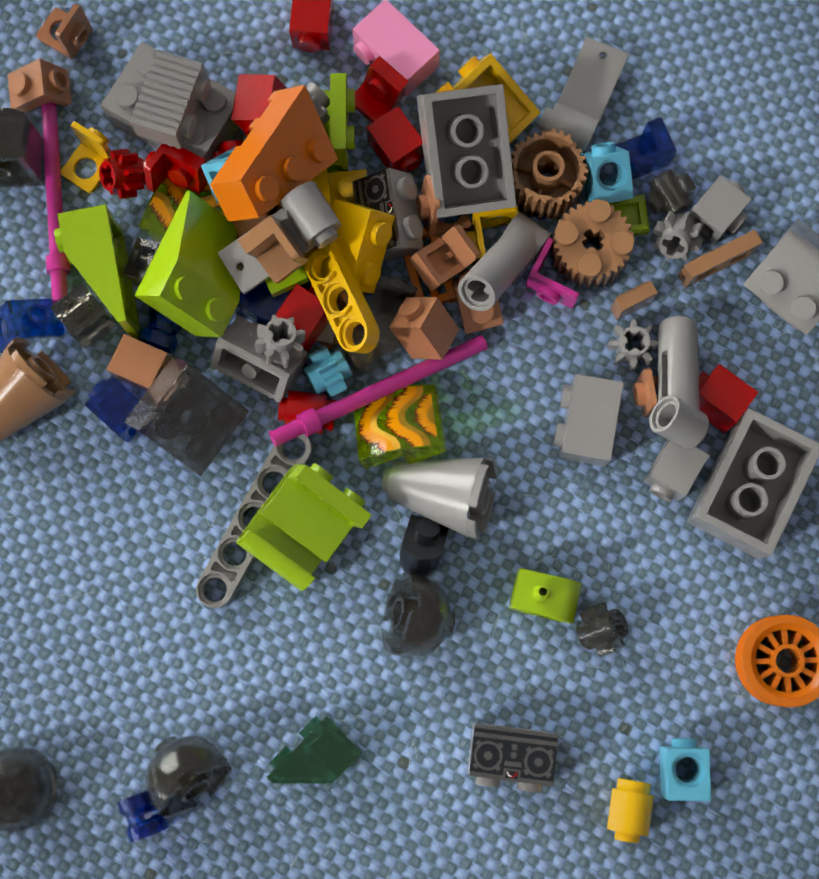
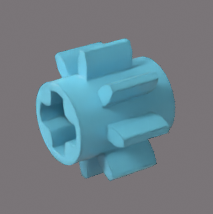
(328, 372)

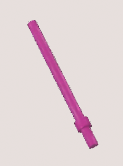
(56, 262)
(311, 421)

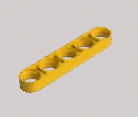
(327, 291)

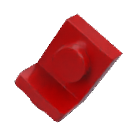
(380, 90)
(177, 165)

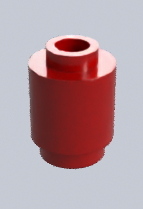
(301, 401)

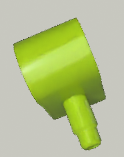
(545, 596)

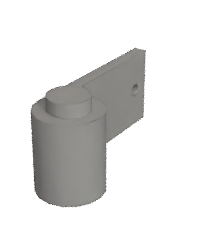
(585, 93)
(308, 221)

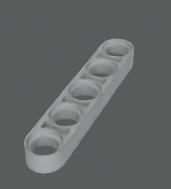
(255, 498)

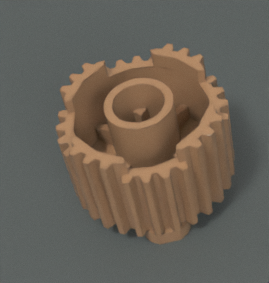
(551, 154)
(598, 224)

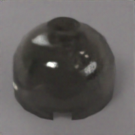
(418, 617)
(183, 772)
(25, 789)

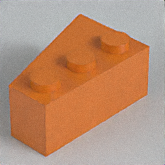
(277, 156)

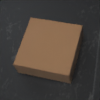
(633, 300)

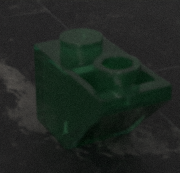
(318, 758)

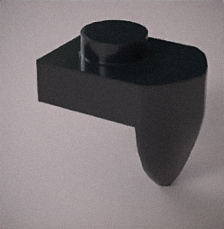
(422, 546)

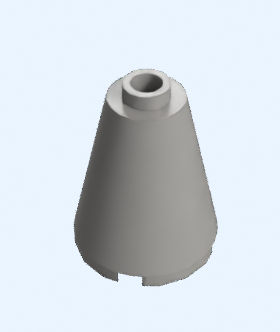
(445, 491)

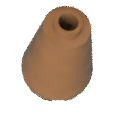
(28, 387)

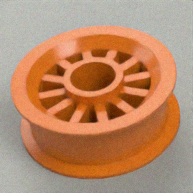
(753, 680)

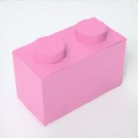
(398, 42)

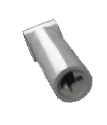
(503, 263)
(678, 406)

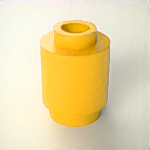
(630, 810)

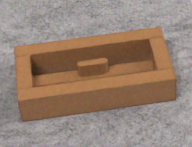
(720, 258)

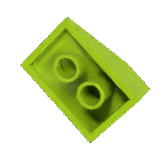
(99, 252)
(187, 273)

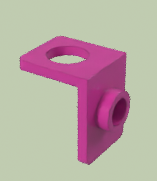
(546, 288)

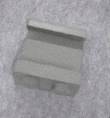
(790, 277)

